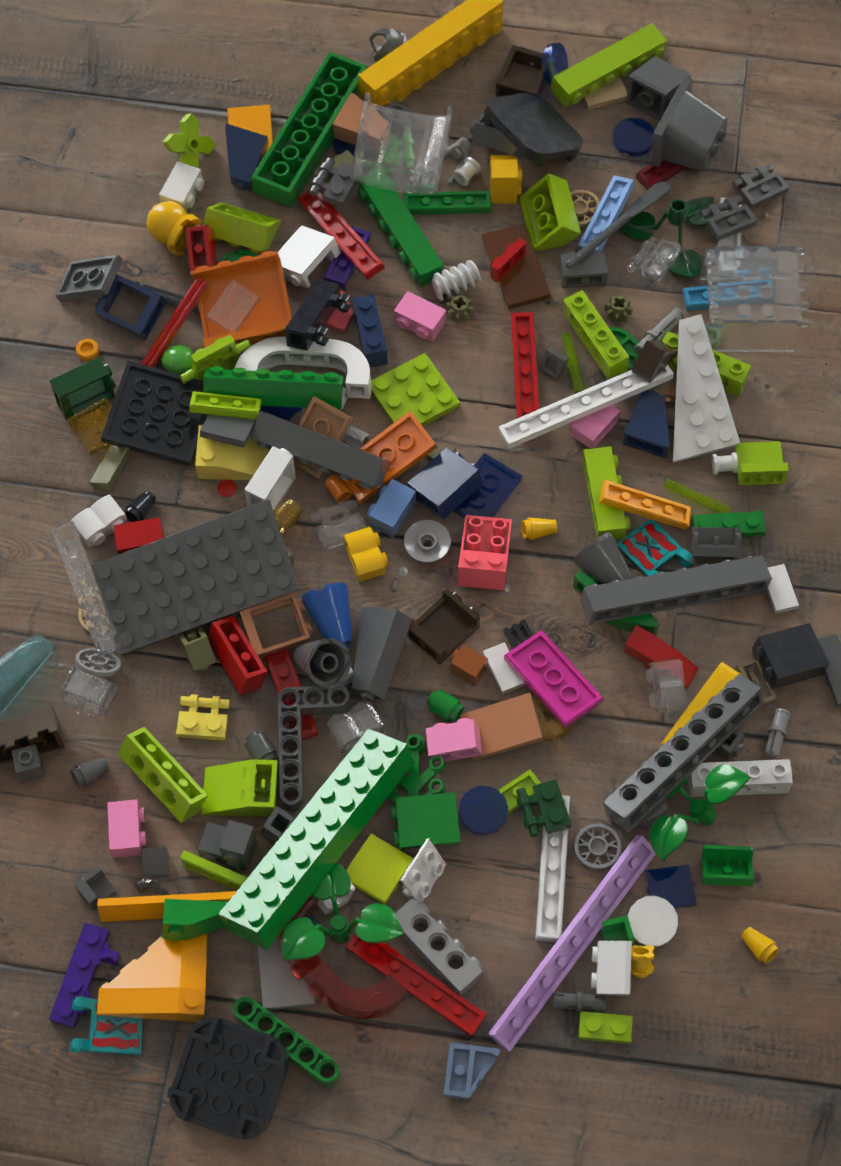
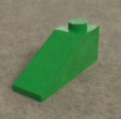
(190, 918)

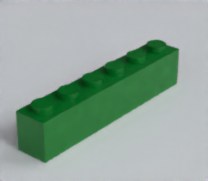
(402, 233)
(276, 388)

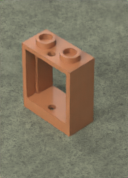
(297, 608)

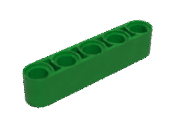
(296, 1049)

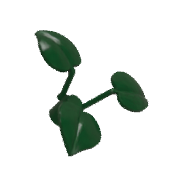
(641, 227)

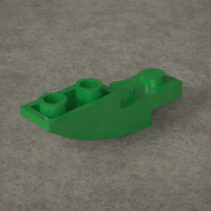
(646, 621)

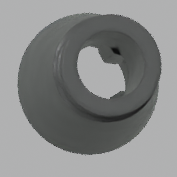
(88, 772)

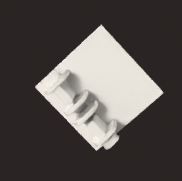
(423, 872)

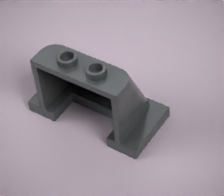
(688, 131)

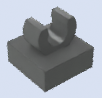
(553, 363)

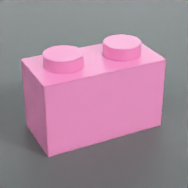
(419, 316)
(454, 740)
(125, 828)

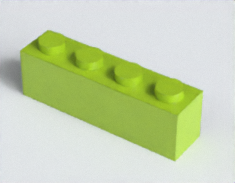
(599, 466)

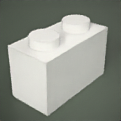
(182, 185)

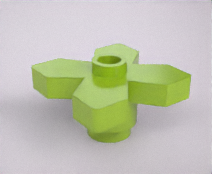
(188, 143)

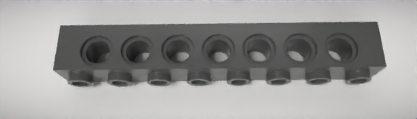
(683, 752)

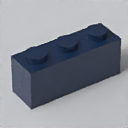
(370, 330)

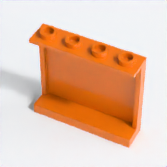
(261, 276)

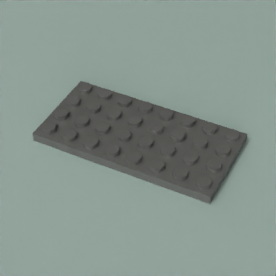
(196, 577)

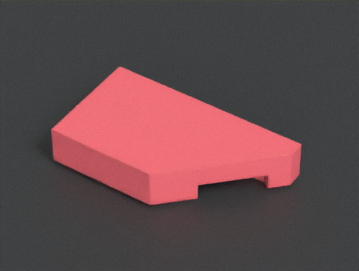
(339, 320)

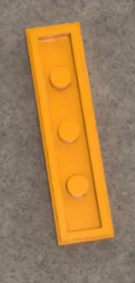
(645, 504)

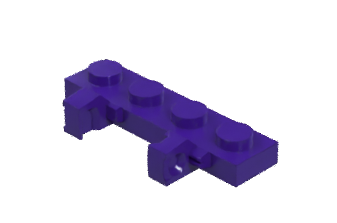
(87, 956)

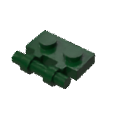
(551, 807)

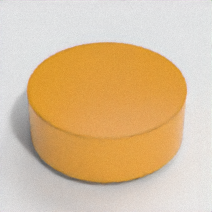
(87, 350)

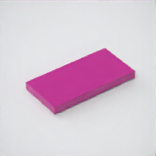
(553, 679)

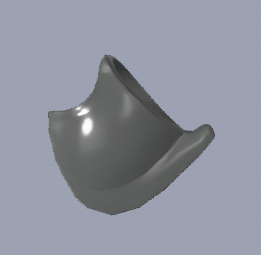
(393, 40)

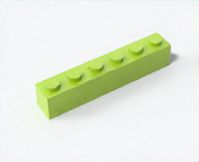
(607, 65)

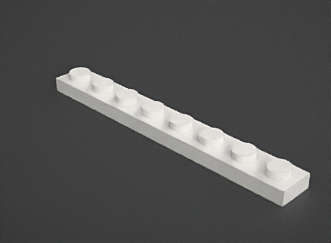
(578, 406)

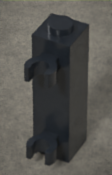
(312, 315)

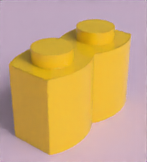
(365, 554)

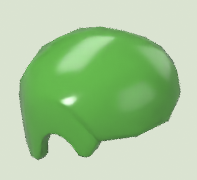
(177, 359)

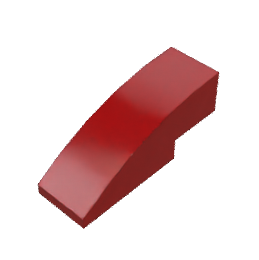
(651, 649)

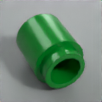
(445, 706)

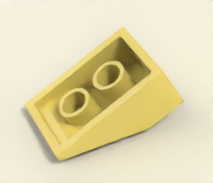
(228, 461)

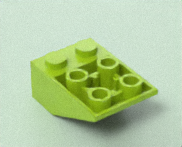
(241, 788)

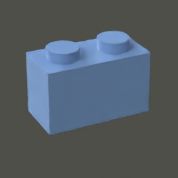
(391, 508)

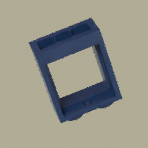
(147, 318)

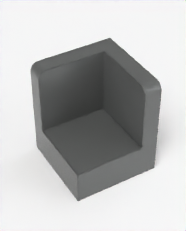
(95, 887)

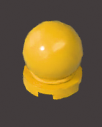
(167, 225)

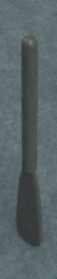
(643, 202)

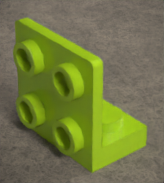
(761, 463)

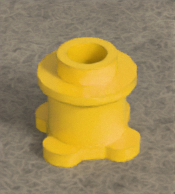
(642, 960)

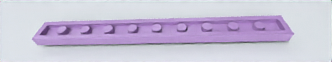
(572, 943)

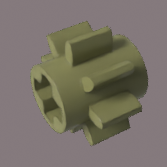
(459, 308)
(618, 308)

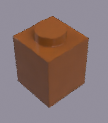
(468, 664)

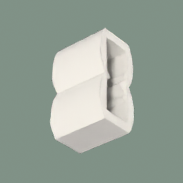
(98, 520)

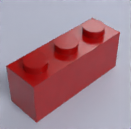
(236, 655)

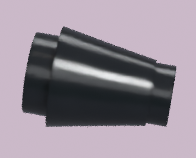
(139, 507)

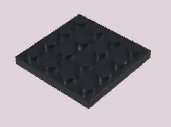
(154, 414)

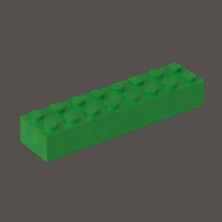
(307, 131)

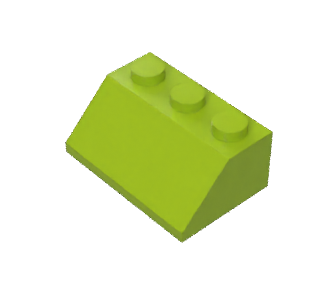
(549, 213)
(241, 227)

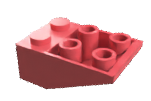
(484, 552)

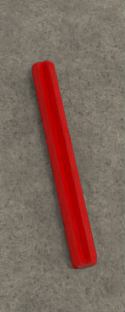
(175, 322)

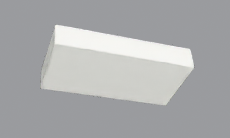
(781, 590)
(503, 674)

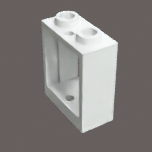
(271, 478)

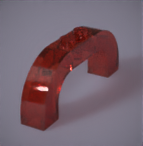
(334, 992)

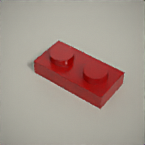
(502, 265)

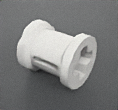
(466, 171)
(724, 463)

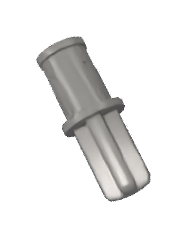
(777, 732)

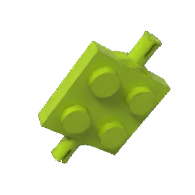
(220, 353)

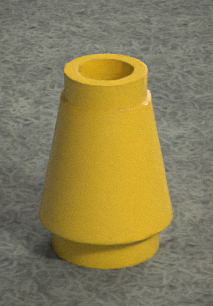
(536, 528)
(760, 945)

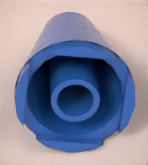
(330, 611)

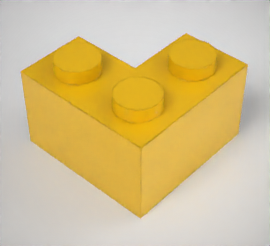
(505, 179)

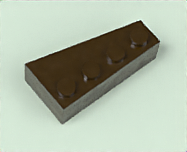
(30, 728)

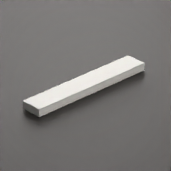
(552, 883)

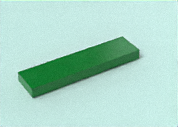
(448, 202)

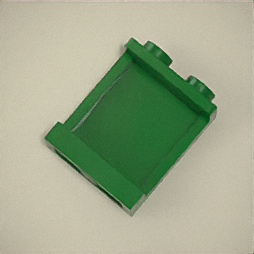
(426, 817)

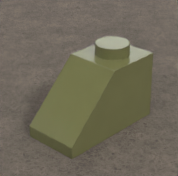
(197, 649)

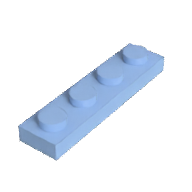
(608, 209)

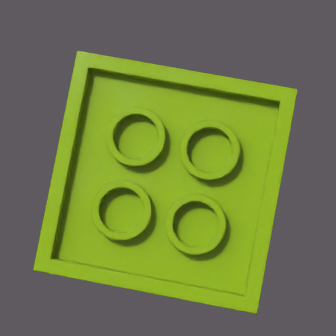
(414, 388)

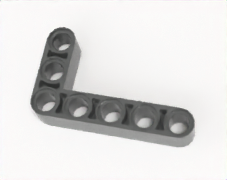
(294, 736)

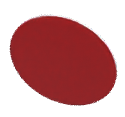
(226, 488)

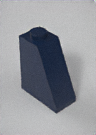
(244, 154)
(648, 425)

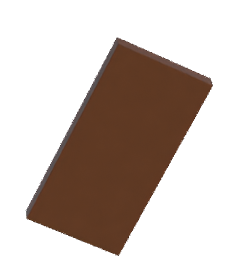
(525, 281)

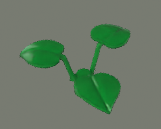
(670, 833)
(305, 940)

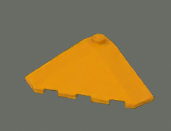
(160, 984)

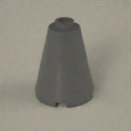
(603, 561)
(323, 661)

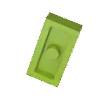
(605, 1027)

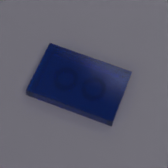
(497, 486)

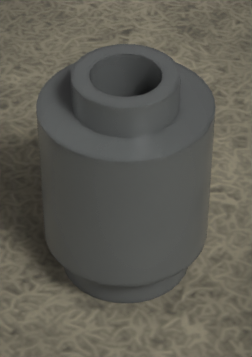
(260, 747)

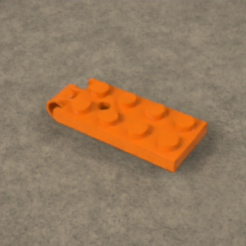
(401, 443)

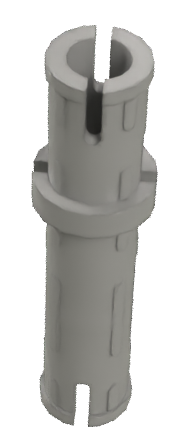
(661, 329)

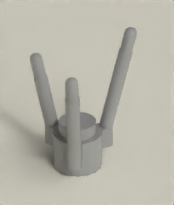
(461, 150)

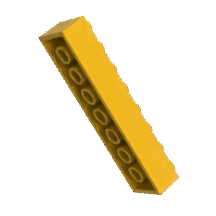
(431, 51)

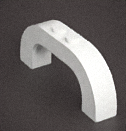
(335, 354)

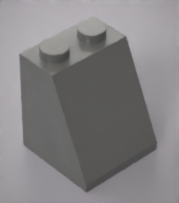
(654, 86)

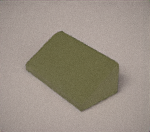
(111, 467)

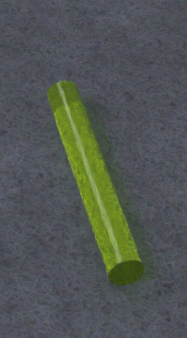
(572, 362)
(696, 496)

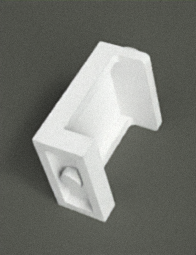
(304, 253)

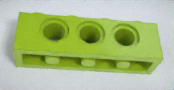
(595, 335)
(732, 372)
(162, 774)

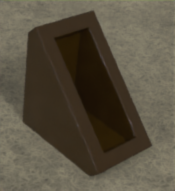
(653, 359)

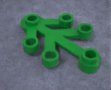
(414, 783)

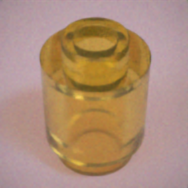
(287, 514)

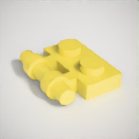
(203, 725)

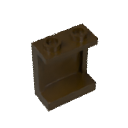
(444, 626)

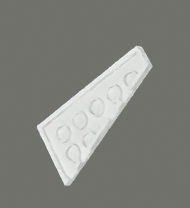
(701, 405)

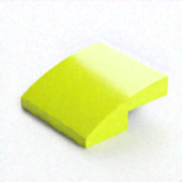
(378, 868)

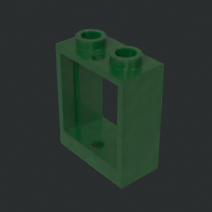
(83, 387)

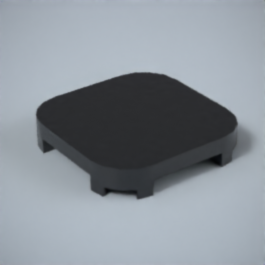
(533, 128)
(229, 1078)

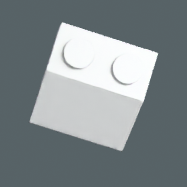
(612, 968)

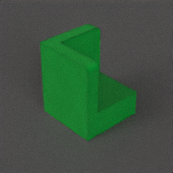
(617, 930)

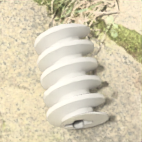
(456, 278)

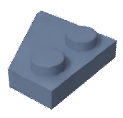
(467, 1068)

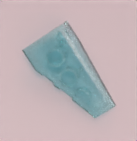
(20, 666)

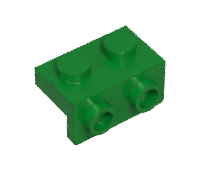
(727, 865)

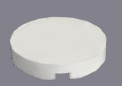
(653, 921)

